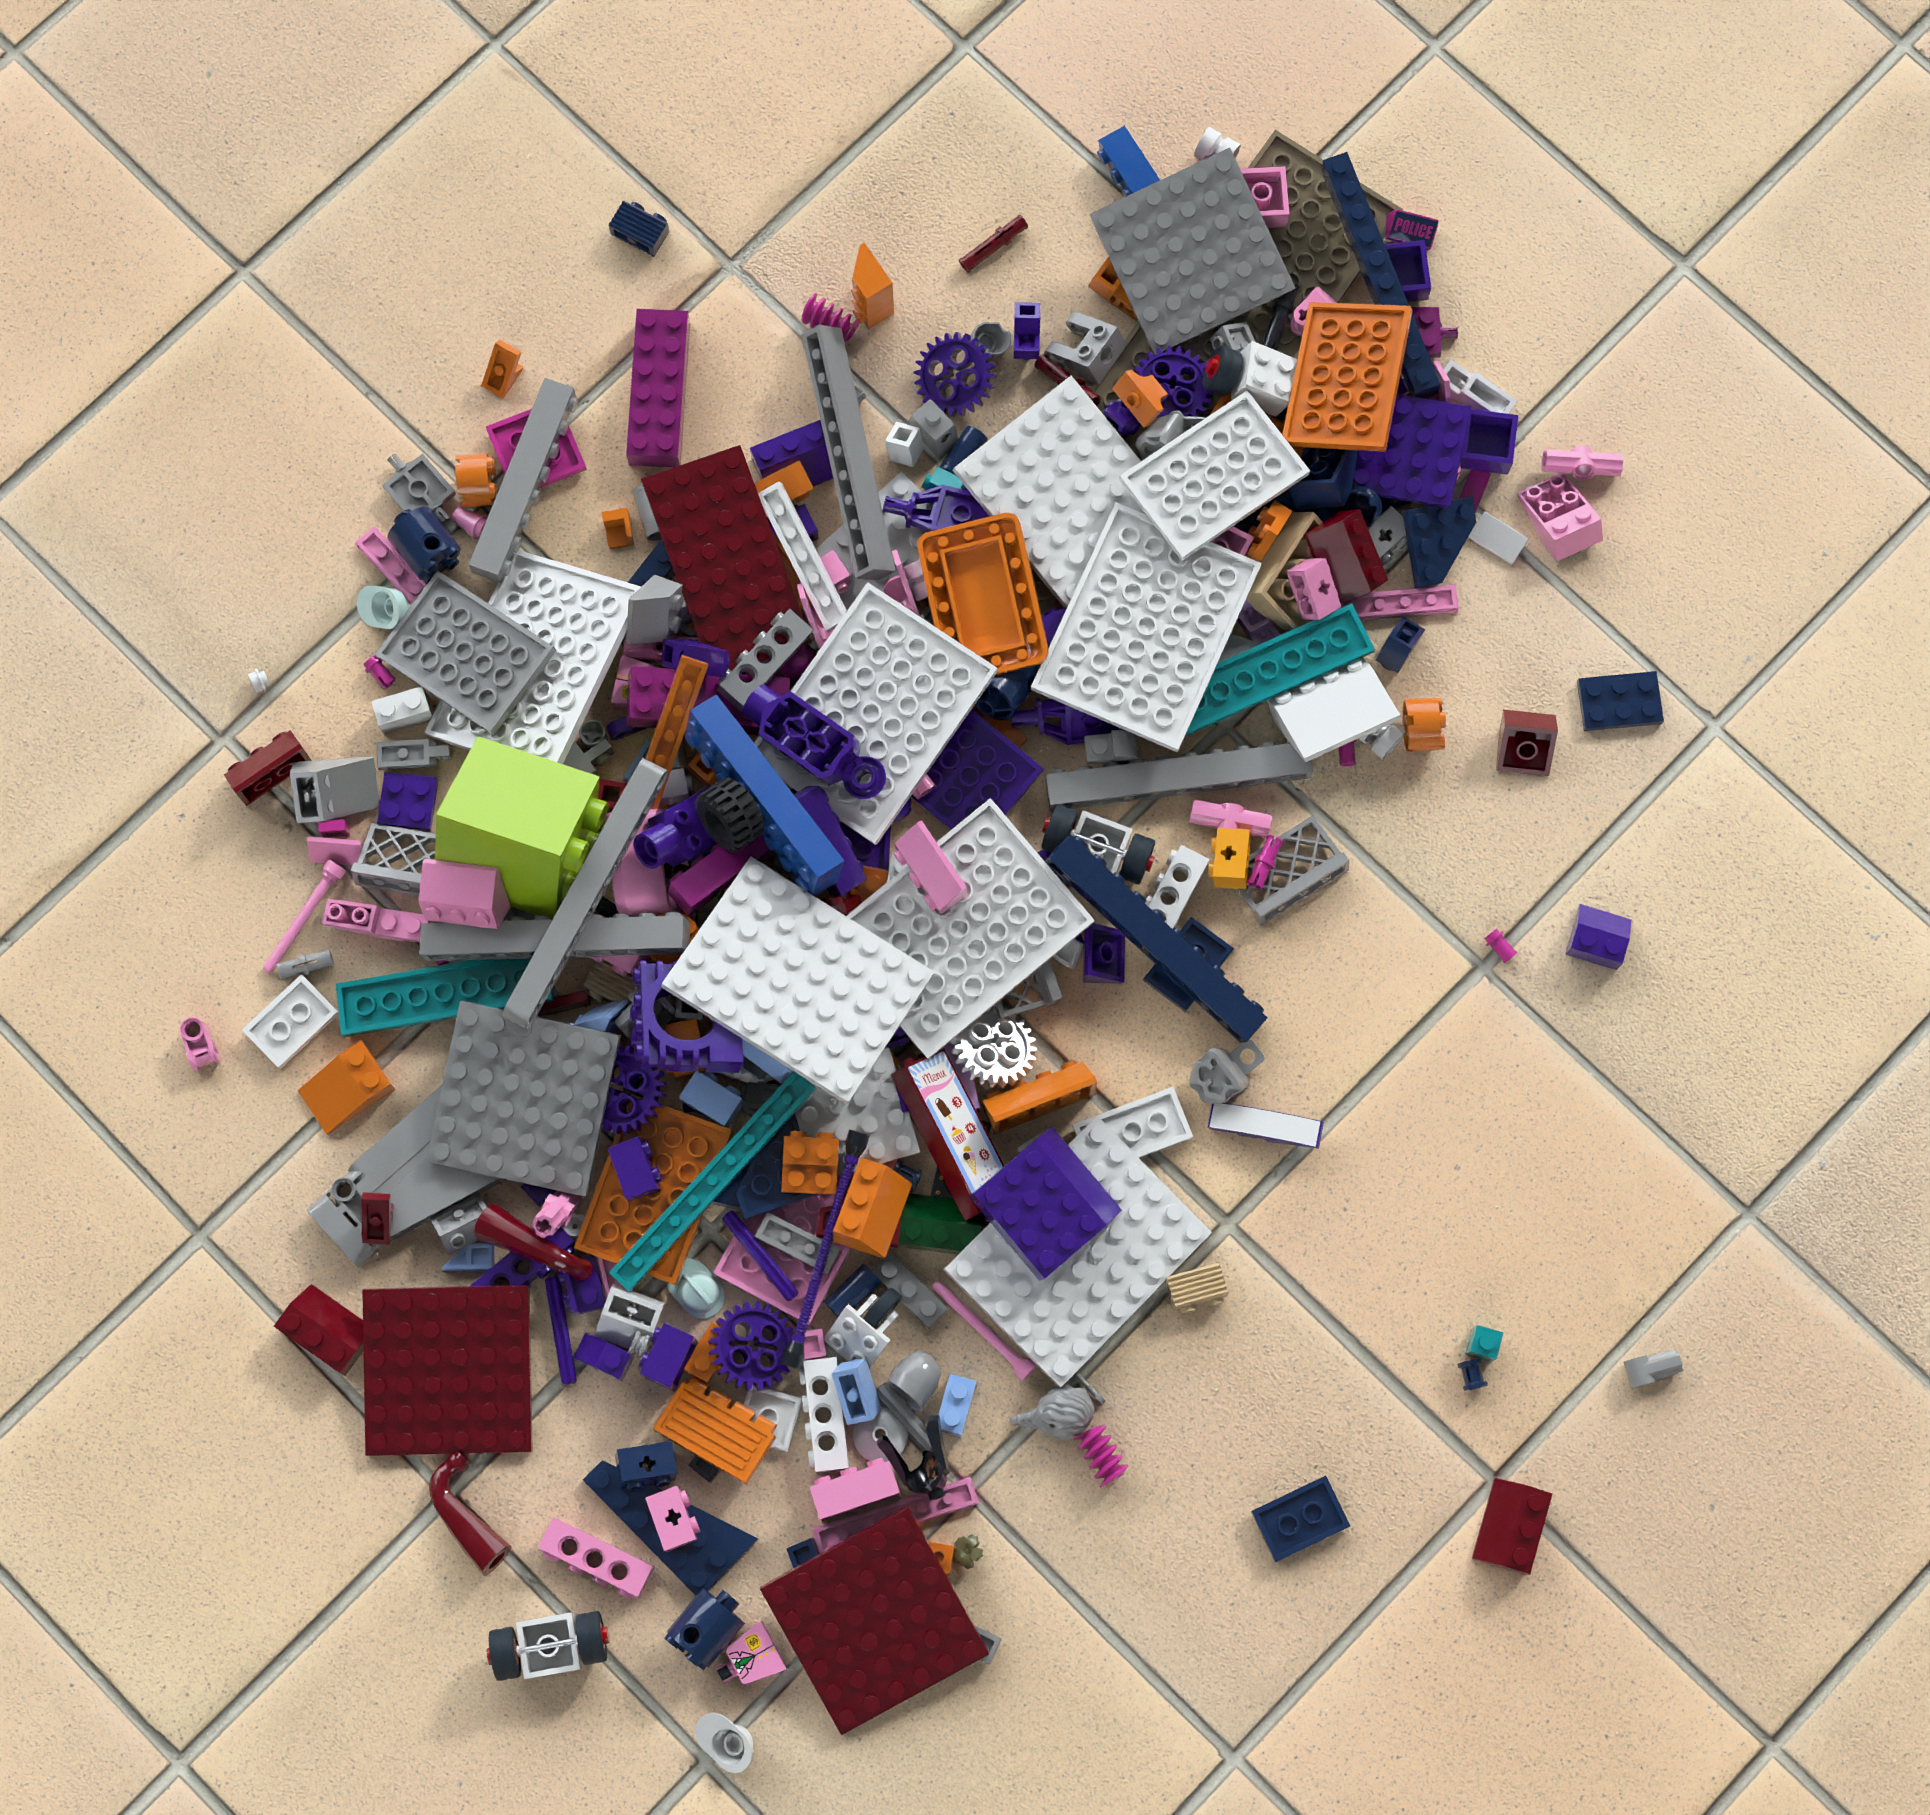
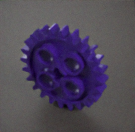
(946, 353)
(1176, 365)
(615, 1112)
(753, 1321)

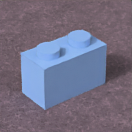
(712, 1099)
(856, 1391)
(956, 1404)

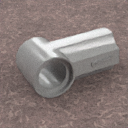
(1646, 1369)

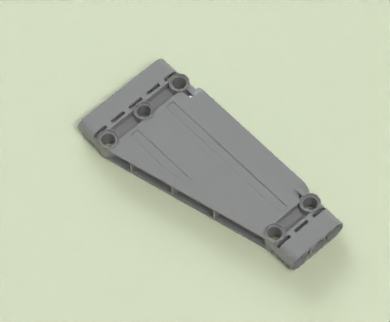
(397, 1168)

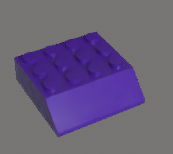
(1045, 1204)

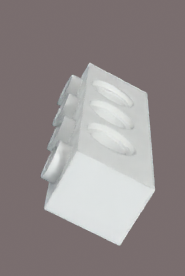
(1193, 866)
(837, 1457)

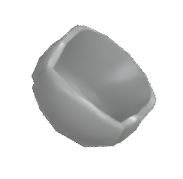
(993, 337)

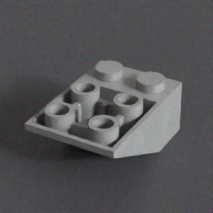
(333, 788)

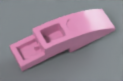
(373, 920)

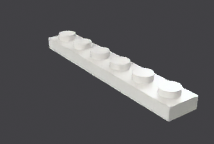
(803, 555)

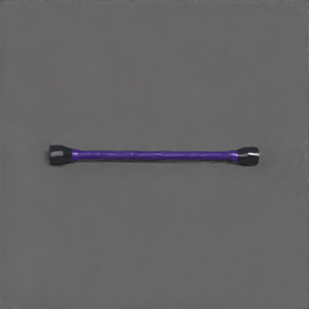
(794, 1351)

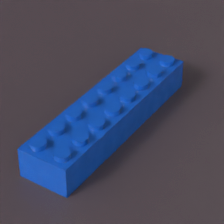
(787, 824)

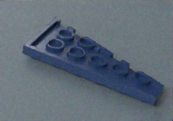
(696, 1563)

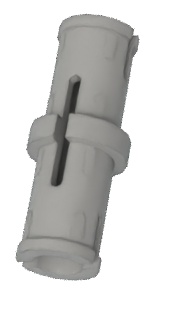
(287, 968)

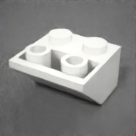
(625, 1314)

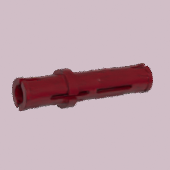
(1001, 237)
(1047, 366)

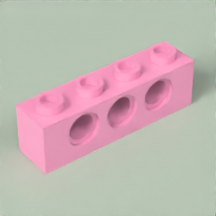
(560, 1532)

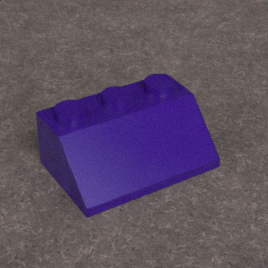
(800, 444)

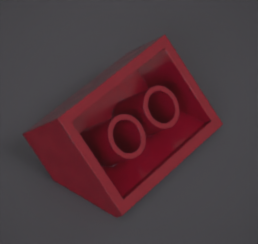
(1349, 553)
(265, 767)
(323, 1328)
(1512, 1526)

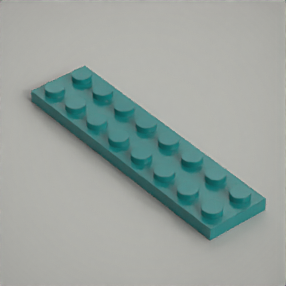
(1282, 665)
(425, 994)

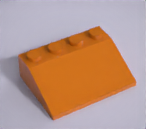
(1039, 1097)

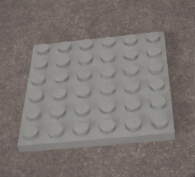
(1192, 251)
(523, 1099)

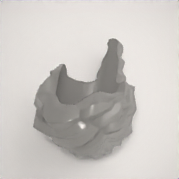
(1059, 1413)

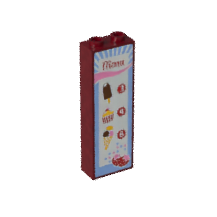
(948, 1126)

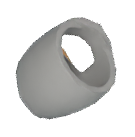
(915, 1379)

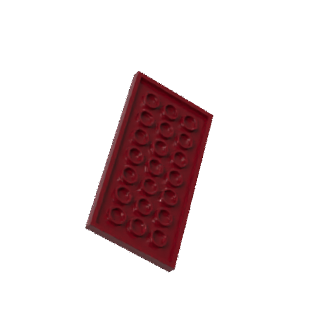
(722, 550)

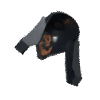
(932, 1472)

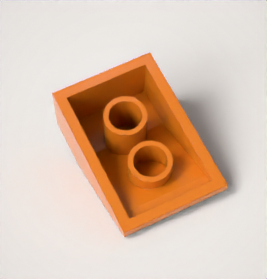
(345, 1087)

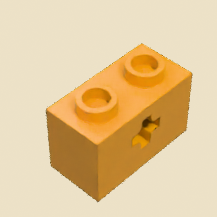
(1232, 872)

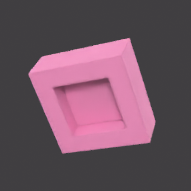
(814, 1345)

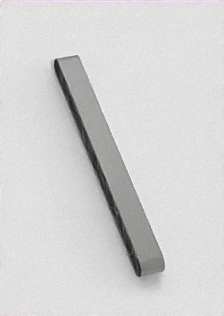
(585, 894)

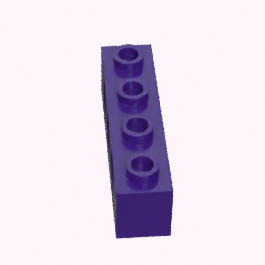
(507, 1266)

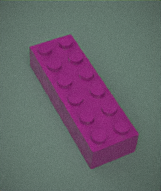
(658, 388)
(650, 687)

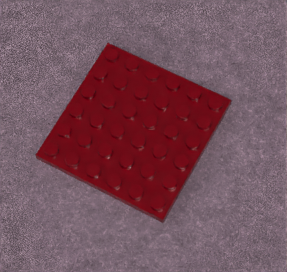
(447, 1370)
(874, 1620)

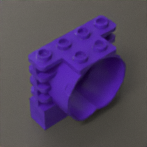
(716, 1051)

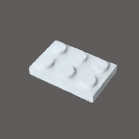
(290, 1021)

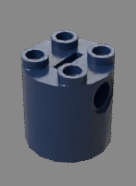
(423, 543)
(1006, 693)
(711, 1620)

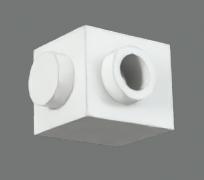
(904, 444)
(677, 788)

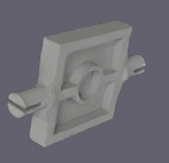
(419, 485)

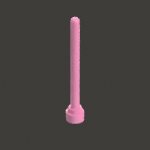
(331, 873)
(1022, 1366)

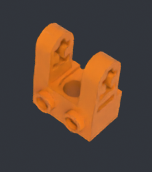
(1108, 286)

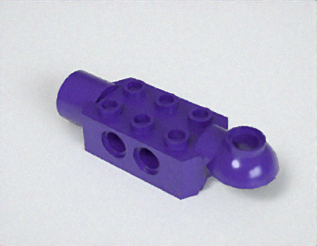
(813, 741)
(673, 835)

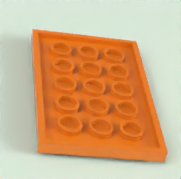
(1347, 376)
(681, 1151)

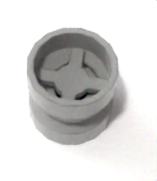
(590, 731)

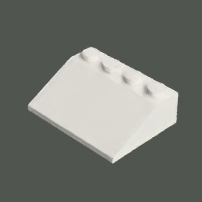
(1333, 709)

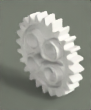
(994, 1047)

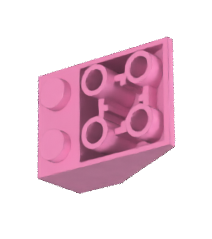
(1561, 516)

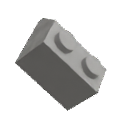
(654, 611)

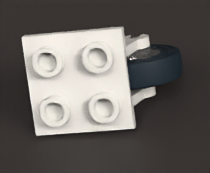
(858, 1337)

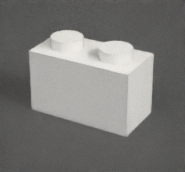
(402, 710)

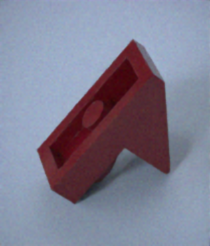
(376, 1218)

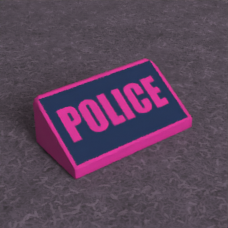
(1409, 227)

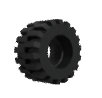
(730, 815)

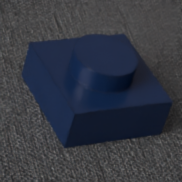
(802, 1552)

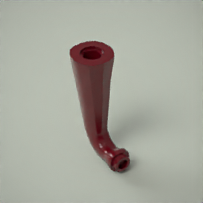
(507, 1232)
(475, 1538)

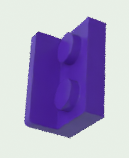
(585, 1295)

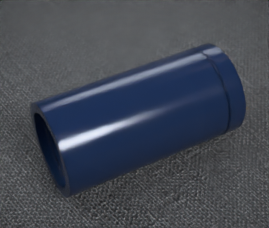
(966, 444)
(853, 1290)

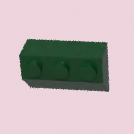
(936, 1225)

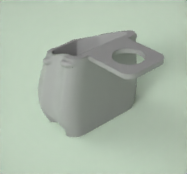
(1163, 431)
(1223, 1074)

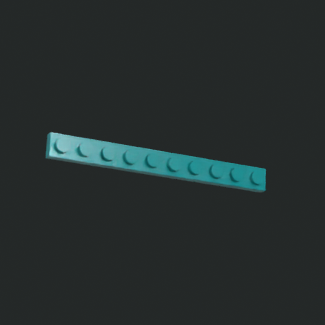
(712, 1181)

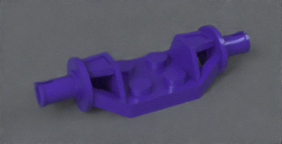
(950, 508)
(1073, 723)

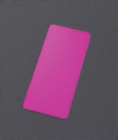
(1475, 486)

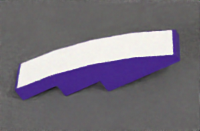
(1266, 1125)

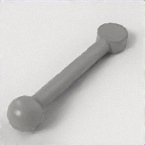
(1097, 1396)

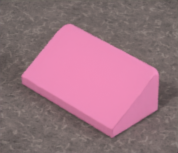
(337, 850)

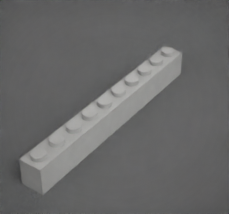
(848, 453)
(1176, 776)
(521, 937)

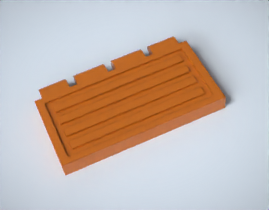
(714, 1431)

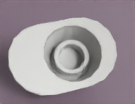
(725, 1742)

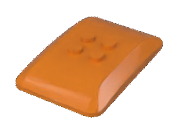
(985, 590)

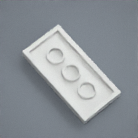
(1147, 1123)

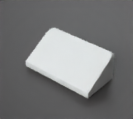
(1498, 538)

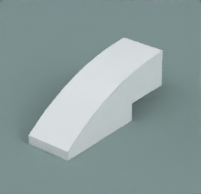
(1476, 390)

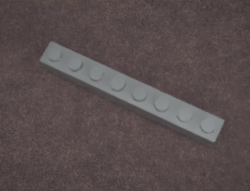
(522, 480)

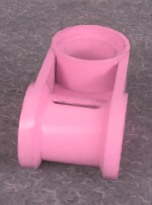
(1299, 316)
(199, 1049)

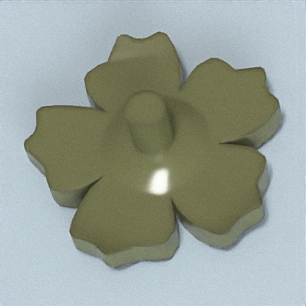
(967, 1551)

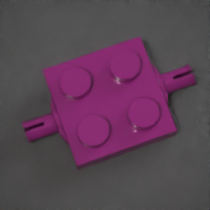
(1431, 329)

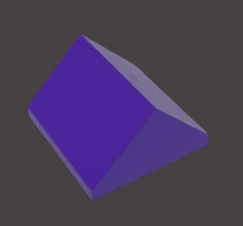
(1103, 955)

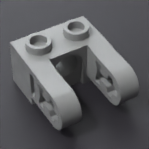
(1096, 351)

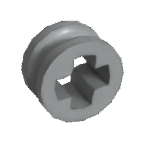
(638, 1344)

